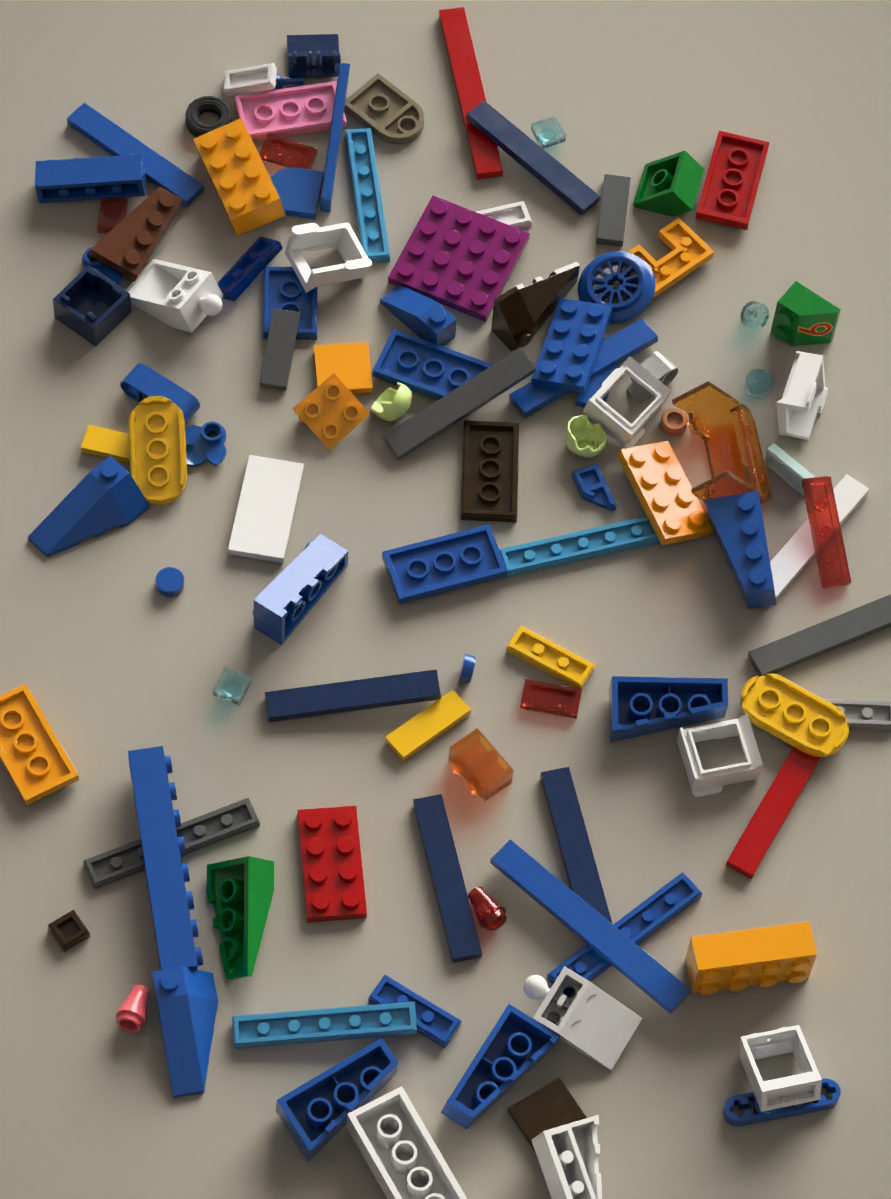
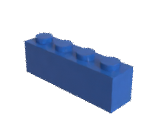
(90, 178)

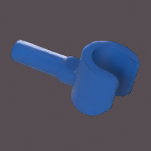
(281, 81)

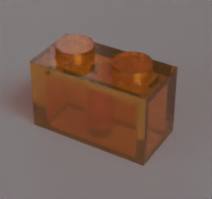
(480, 765)

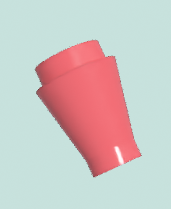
(133, 1011)

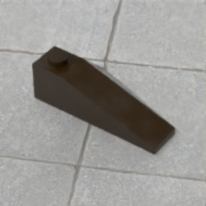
(524, 309)

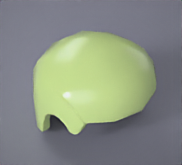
(392, 403)
(584, 437)

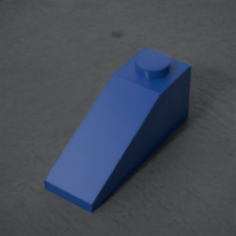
(421, 315)

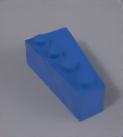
(663, 703)
(321, 1105)

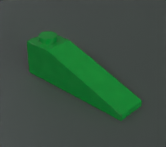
(241, 901)

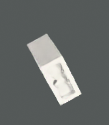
(785, 1090)

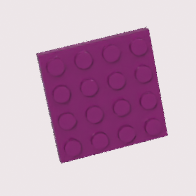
(459, 257)

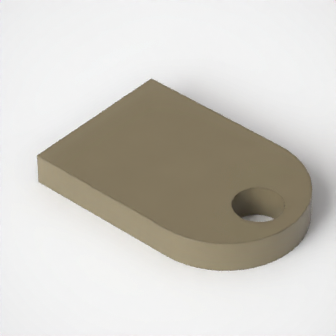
(386, 110)

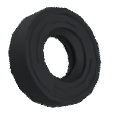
(203, 105)

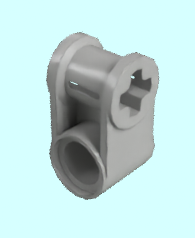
(659, 367)

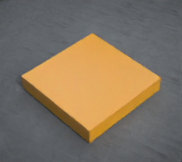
(348, 362)

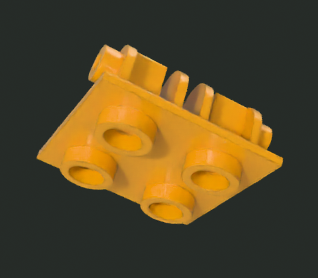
(331, 411)

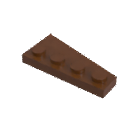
(136, 236)

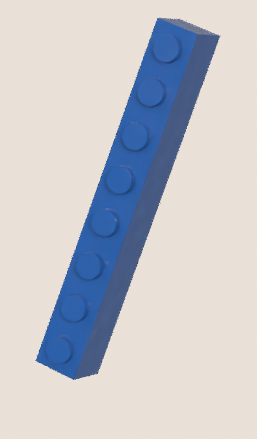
(162, 859)

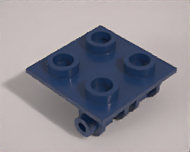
(313, 55)

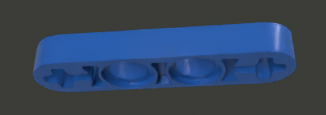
(743, 1102)

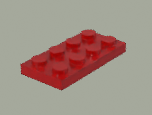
(732, 180)
(331, 864)

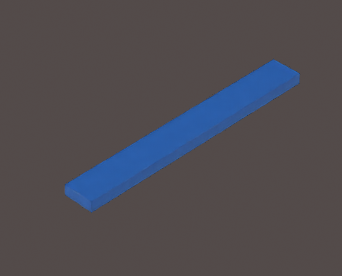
(590, 926)

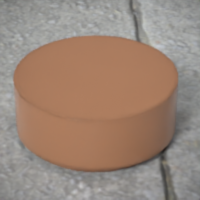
(674, 422)

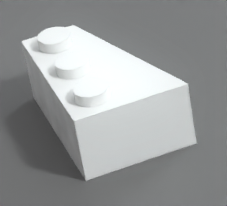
(571, 1159)

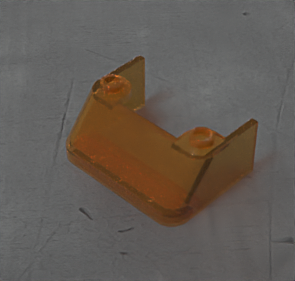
(729, 441)

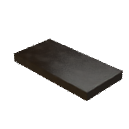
(490, 471)

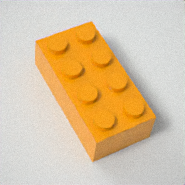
(239, 177)
(750, 958)

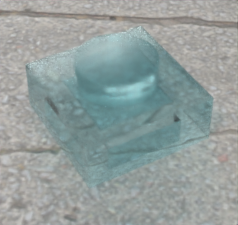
(548, 132)
(232, 686)

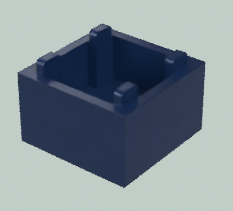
(92, 305)

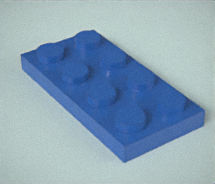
(572, 345)
(425, 365)
(444, 564)

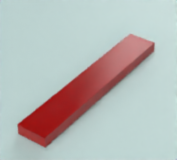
(772, 812)

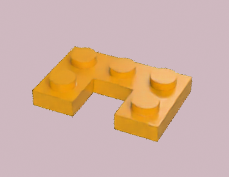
(686, 255)

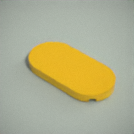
(158, 449)
(794, 715)

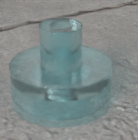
(754, 315)
(759, 383)

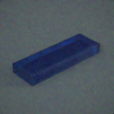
(248, 267)

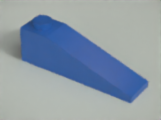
(98, 503)
(187, 1016)

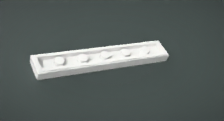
(800, 547)

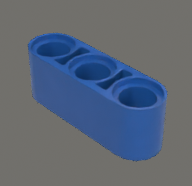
(145, 383)

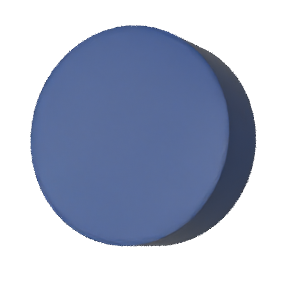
(169, 581)

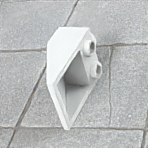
(176, 294)
(588, 1020)

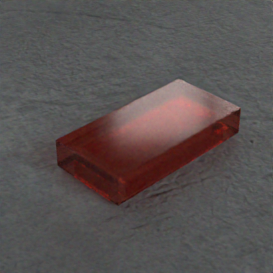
(287, 153)
(111, 213)
(551, 698)

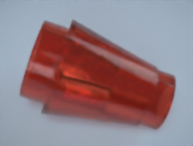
(488, 911)

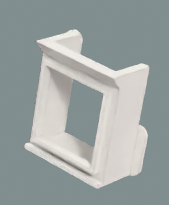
(311, 238)
(802, 396)
(612, 421)
(712, 780)

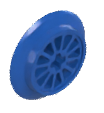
(636, 302)

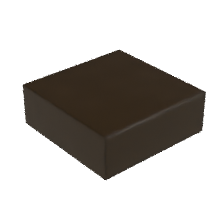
(69, 930)

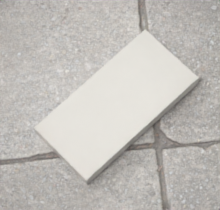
(266, 509)

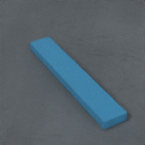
(367, 194)
(578, 546)
(324, 1025)

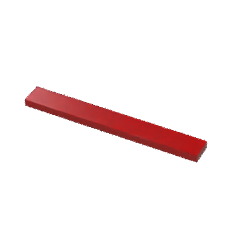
(468, 89)

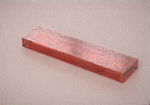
(826, 531)

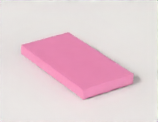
(288, 110)

